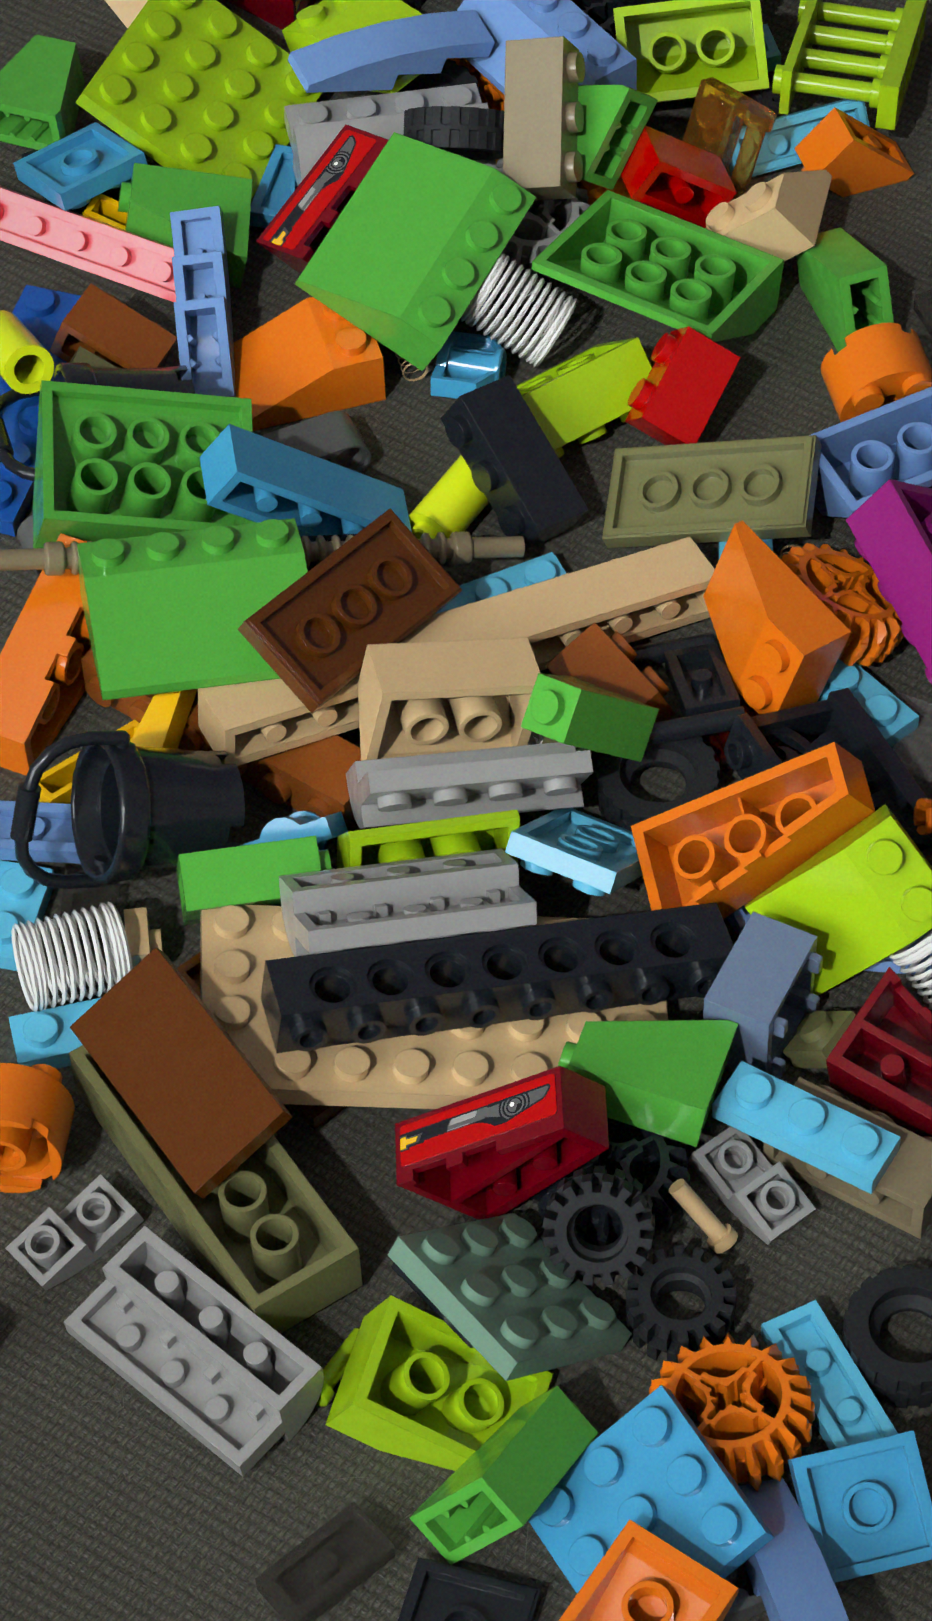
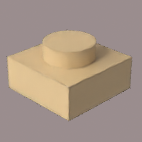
(139, 936)

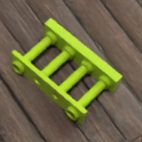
(889, 72)

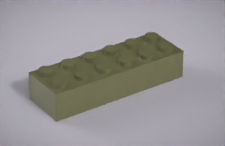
(256, 1233)

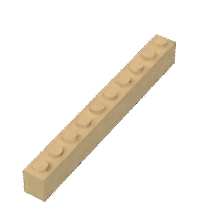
(627, 595)

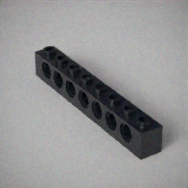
(493, 977)

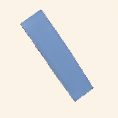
(380, 52)
(203, 300)
(791, 1567)

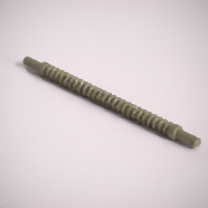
(458, 548)

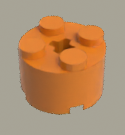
(875, 369)
(33, 1125)

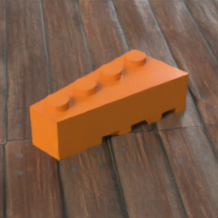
(42, 668)
(751, 831)

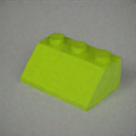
(691, 41)
(586, 391)
(427, 839)

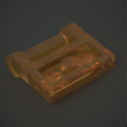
(717, 125)

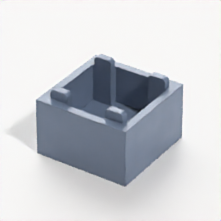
(765, 990)

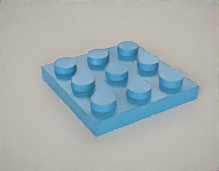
(660, 1476)

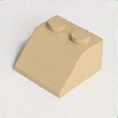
(776, 215)

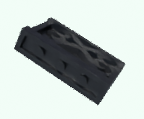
(838, 721)

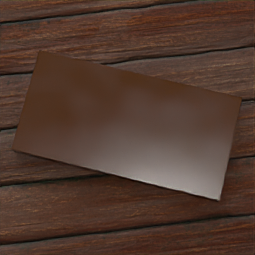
(360, 595)
(180, 1073)

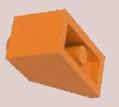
(853, 155)

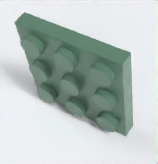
(509, 1296)

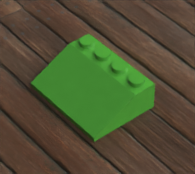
(415, 245)
(665, 268)
(126, 461)
(172, 604)

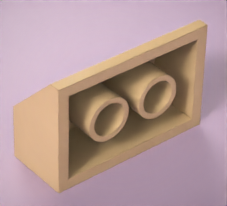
(444, 696)

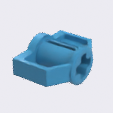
(467, 364)
(303, 825)

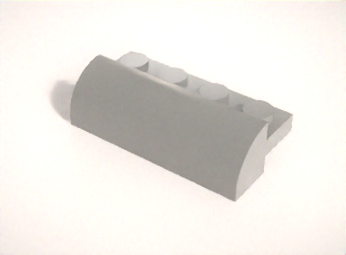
(316, 124)
(467, 783)
(403, 902)
(197, 1352)

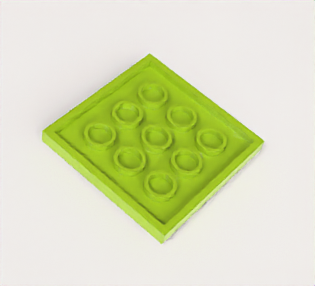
(197, 89)

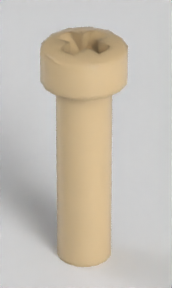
(720, 1236)

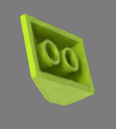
(340, 16)
(858, 896)
(423, 1389)

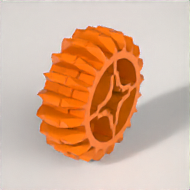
(852, 594)
(725, 1392)

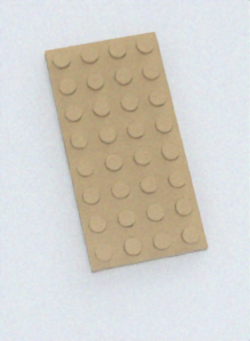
(386, 1072)

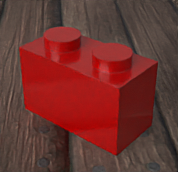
(676, 177)
(681, 387)

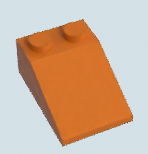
(307, 366)
(770, 626)
(650, 1582)

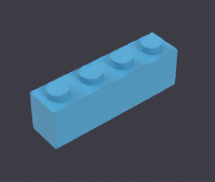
(274, 481)

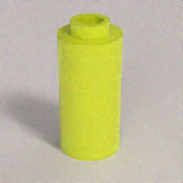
(22, 357)
(449, 504)

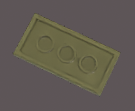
(709, 487)

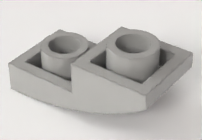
(749, 1186)
(80, 1234)

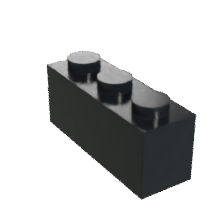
(513, 462)

